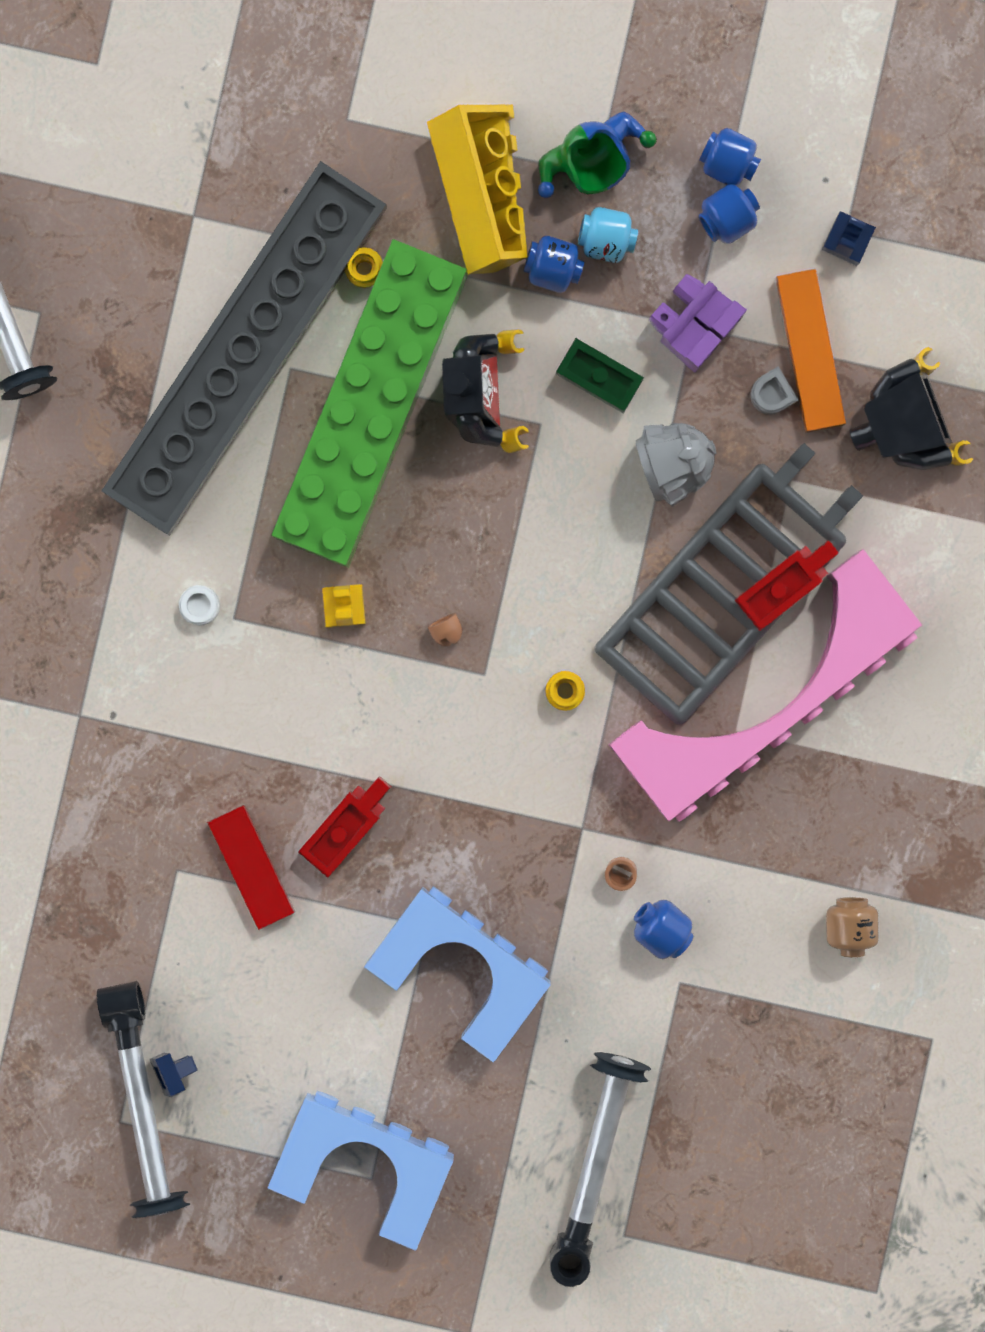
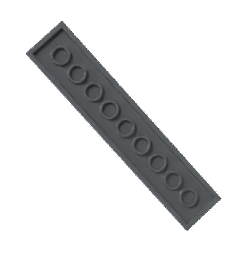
(244, 348)

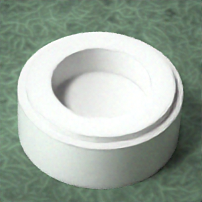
(199, 605)

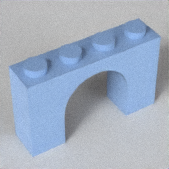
(515, 984)
(418, 1164)

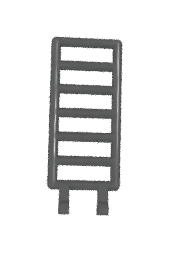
(684, 562)

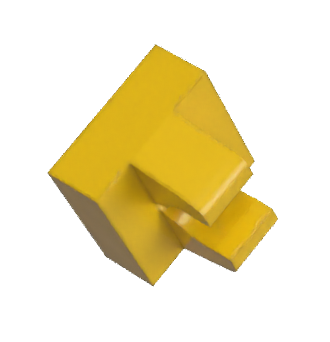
(343, 605)

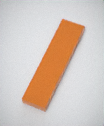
(810, 350)

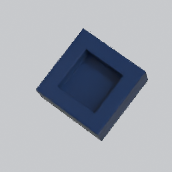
(848, 238)
(171, 1072)

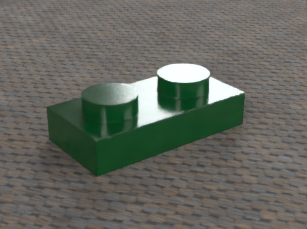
(599, 375)

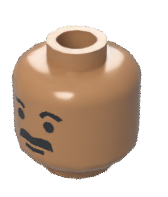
(852, 926)

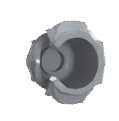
(675, 460)

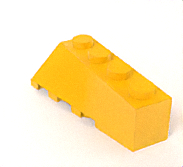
(480, 184)

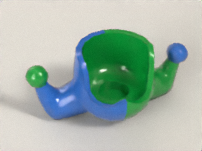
(593, 155)

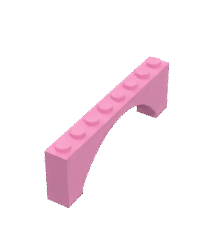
(864, 626)

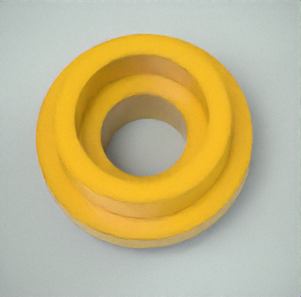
(363, 255)
(576, 684)

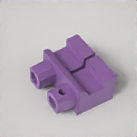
(702, 323)

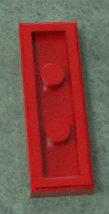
(251, 867)

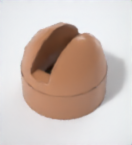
(446, 630)
(617, 879)

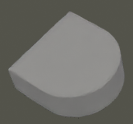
(772, 393)

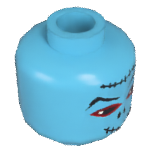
(607, 235)

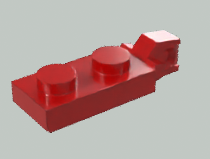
(785, 584)
(345, 827)

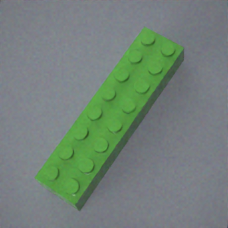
(370, 403)

